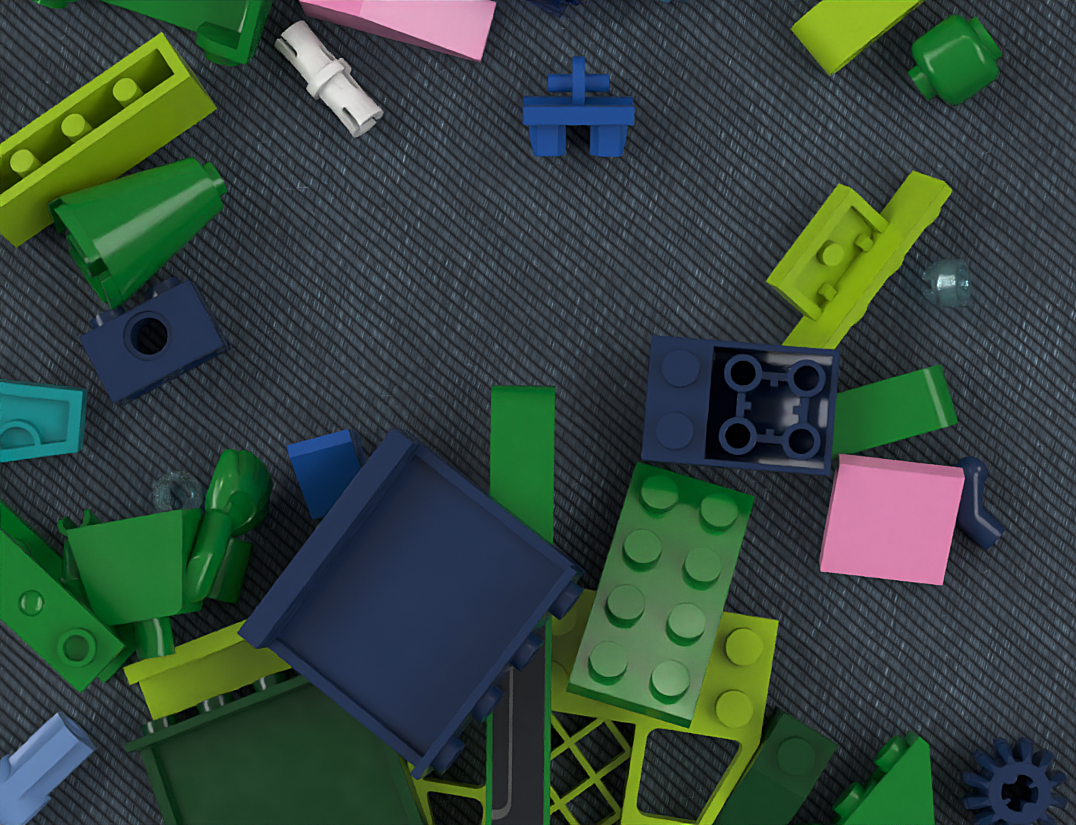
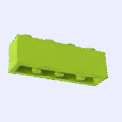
(97, 134)

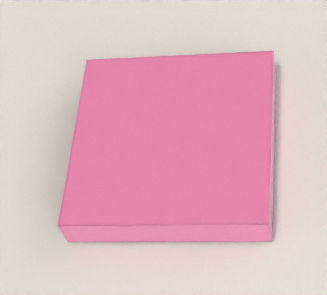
(891, 519)

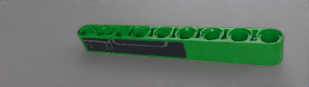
(521, 722)

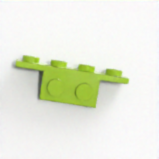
(850, 255)

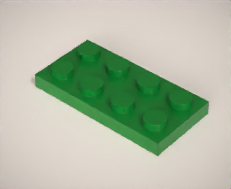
(661, 595)

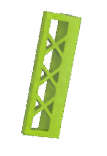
(202, 671)

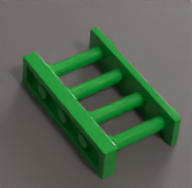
(49, 614)

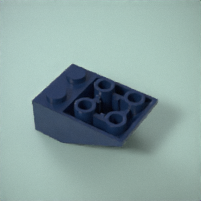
(740, 405)

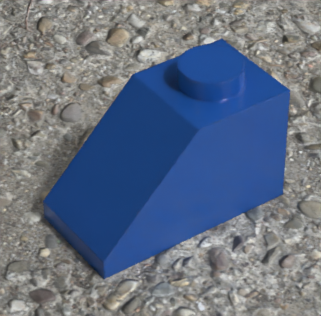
(326, 468)

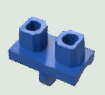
(605, 114)

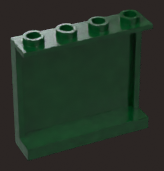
(275, 762)

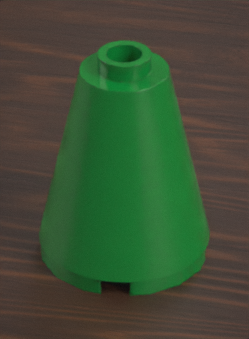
(136, 223)

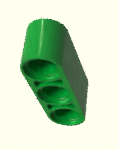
(892, 410)

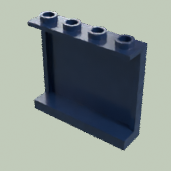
(415, 601)

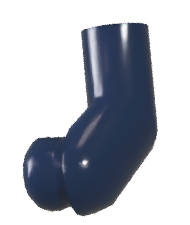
(971, 515)

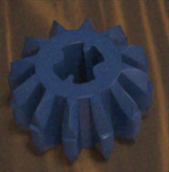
(1005, 769)

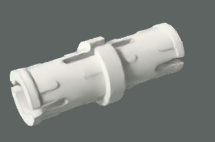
(328, 78)

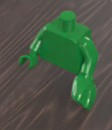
(165, 560)

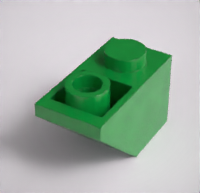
(895, 792)

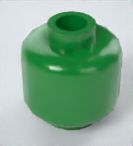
(954, 60)

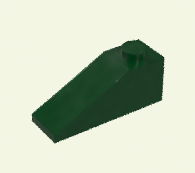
(778, 774)

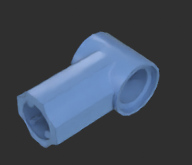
(40, 768)

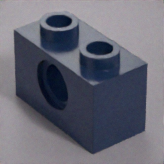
(191, 340)

